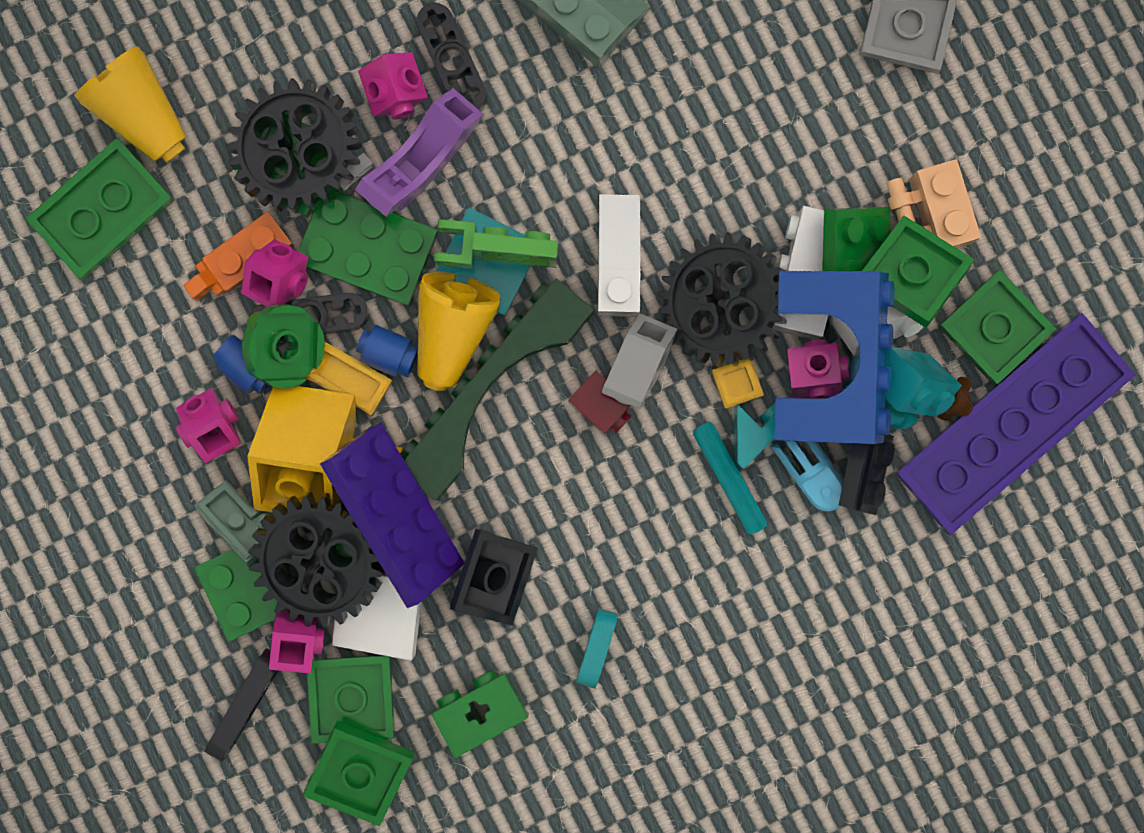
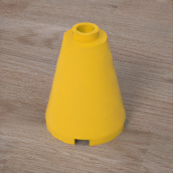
(135, 105)
(451, 326)

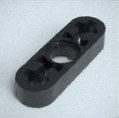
(450, 28)
(338, 303)
(242, 708)

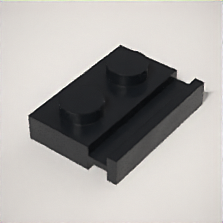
(865, 474)

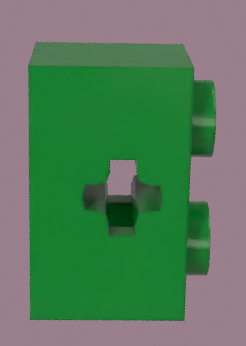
(467, 733)

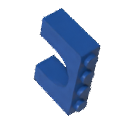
(862, 304)

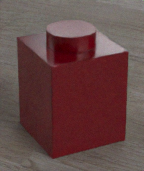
(599, 409)

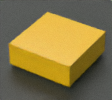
(737, 383)

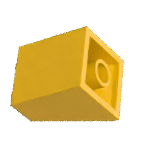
(292, 440)

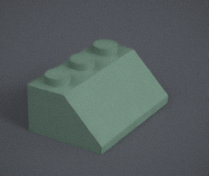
(590, 25)

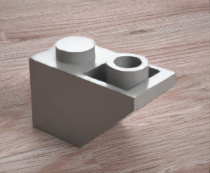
(639, 361)

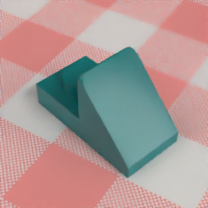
(749, 436)

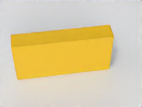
(348, 375)

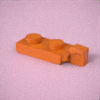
(224, 267)

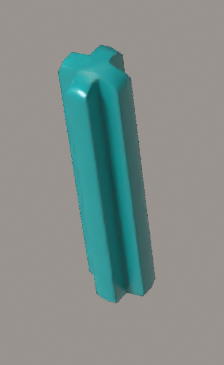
(729, 478)

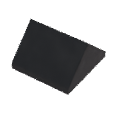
(493, 577)

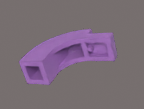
(422, 155)

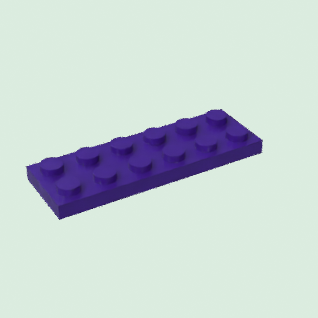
(1015, 424)

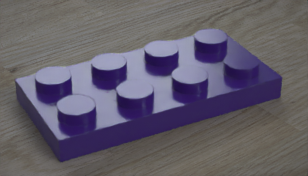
(393, 514)

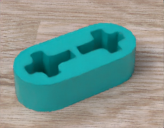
(596, 648)

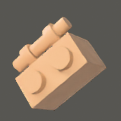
(940, 203)

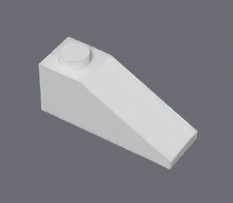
(619, 255)

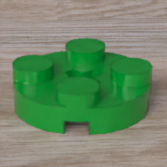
(260, 342)

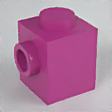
(294, 643)

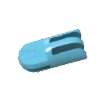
(820, 482)

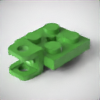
(497, 246)

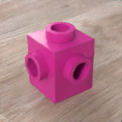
(393, 85)
(274, 274)
(817, 370)
(208, 425)

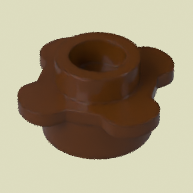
(962, 404)

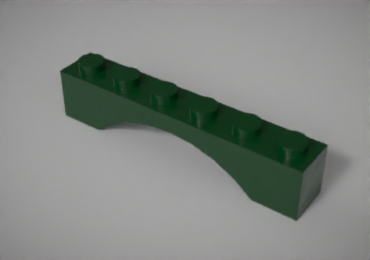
(549, 324)

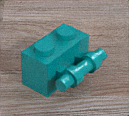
(917, 387)

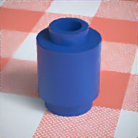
(387, 351)
(232, 365)

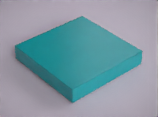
(503, 277)

